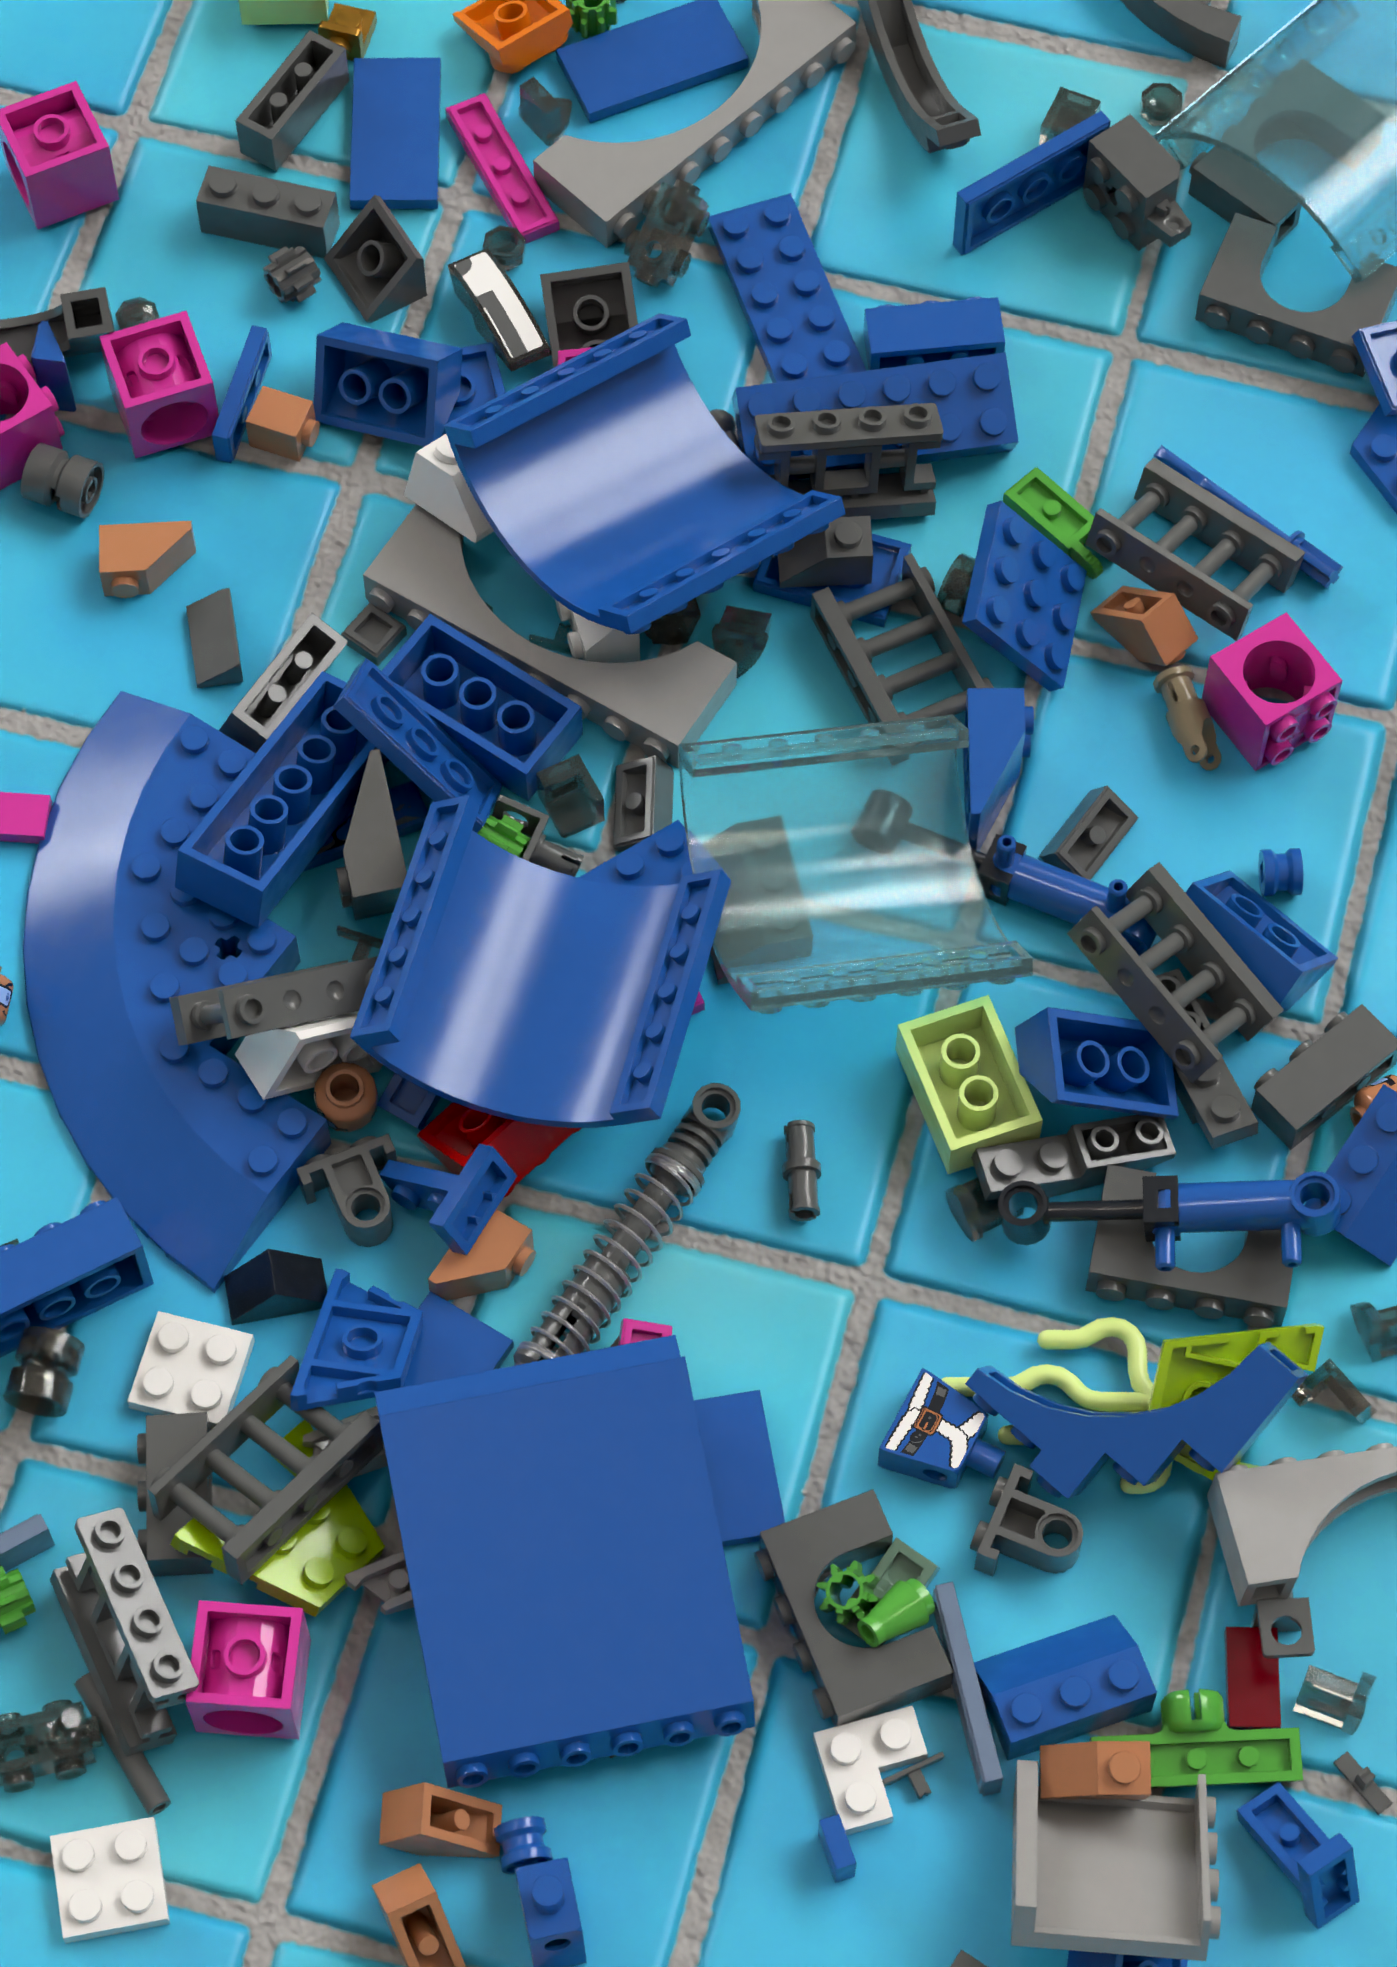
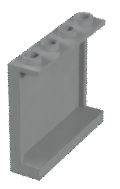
(1114, 1872)

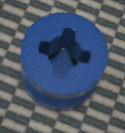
(1280, 872)
(522, 1842)

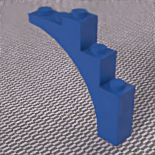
(1078, 1442)

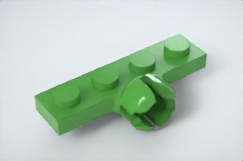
(1212, 1748)

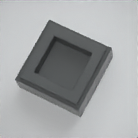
(374, 634)

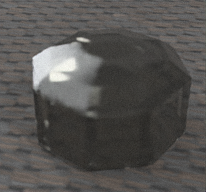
(1160, 103)
(506, 246)
(135, 312)

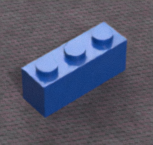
(932, 332)

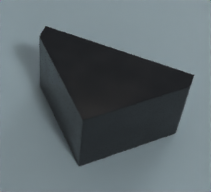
(275, 1286)

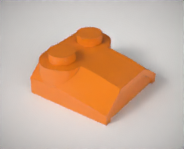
(516, 30)

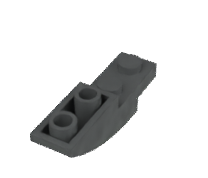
(1215, 1096)
(1076, 1158)

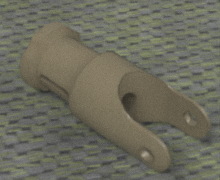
(1188, 716)

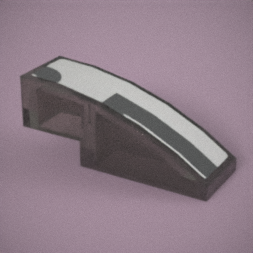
(498, 309)

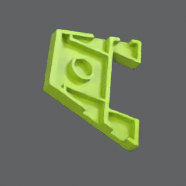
(1198, 1362)
(314, 1561)

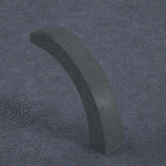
(913, 78)

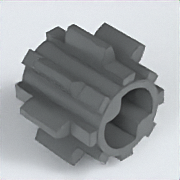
(292, 274)

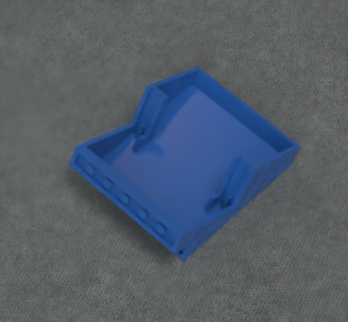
(565, 1561)

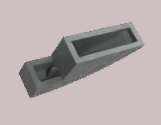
(1191, 26)

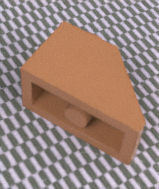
(142, 555)
(1147, 624)
(491, 1264)
(1096, 1770)
(439, 1822)
(417, 1920)

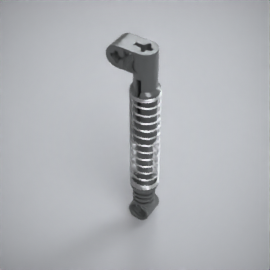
(603, 1277)

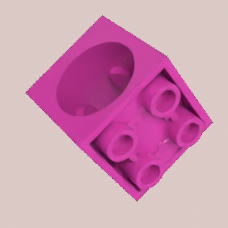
(57, 155)
(160, 383)
(34, 415)
(1276, 658)
(249, 1669)

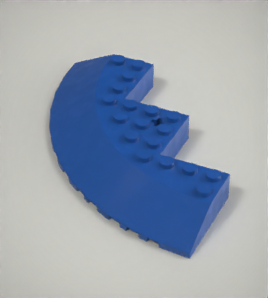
(103, 953)

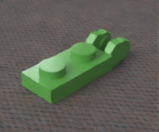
(1055, 516)

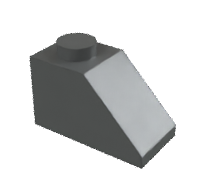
(830, 557)

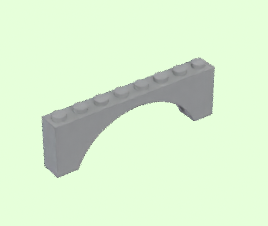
(608, 182)
(643, 702)
(1278, 1509)

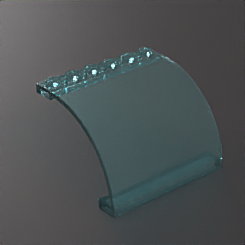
(1317, 120)
(843, 864)

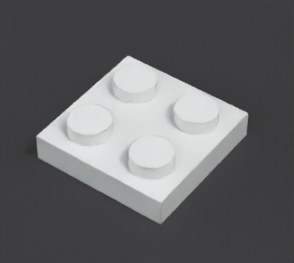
(190, 1368)
(109, 1880)

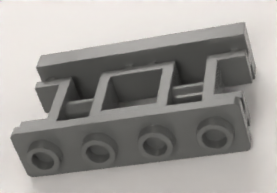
(857, 432)
(124, 1631)

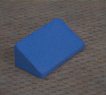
(51, 367)

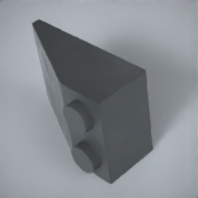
(587, 306)
(372, 850)

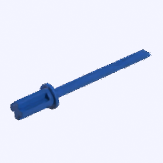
(1315, 562)

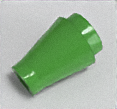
(898, 1612)

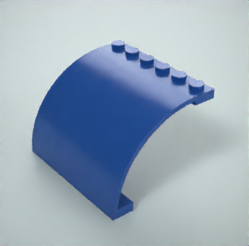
(625, 483)
(534, 983)

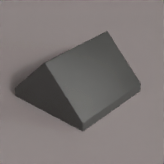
(378, 263)

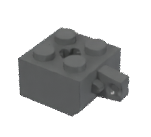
(1135, 185)

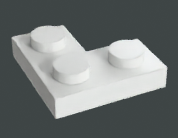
(856, 1756)

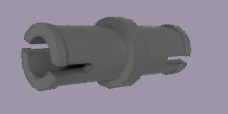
(801, 1170)

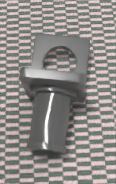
(539, 850)
(1287, 1616)

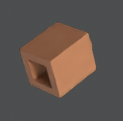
(282, 424)

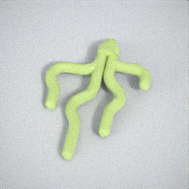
(1077, 1391)

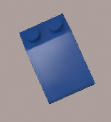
(997, 742)

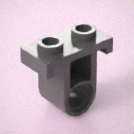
(354, 1186)
(1020, 1526)

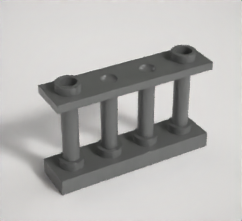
(1212, 522)
(855, 655)
(1202, 952)
(271, 1001)
(281, 1511)

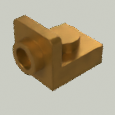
(350, 29)

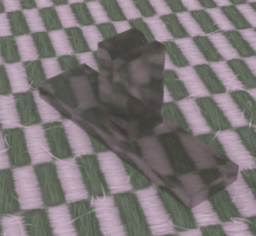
(558, 644)
(364, 941)

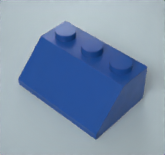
(385, 383)
(1262, 936)
(1096, 1063)
(1368, 1180)
(1065, 1686)

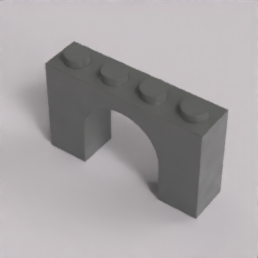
(1236, 186)
(1238, 302)
(74, 324)
(1124, 1267)
(849, 1678)

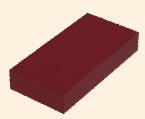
(1251, 1681)

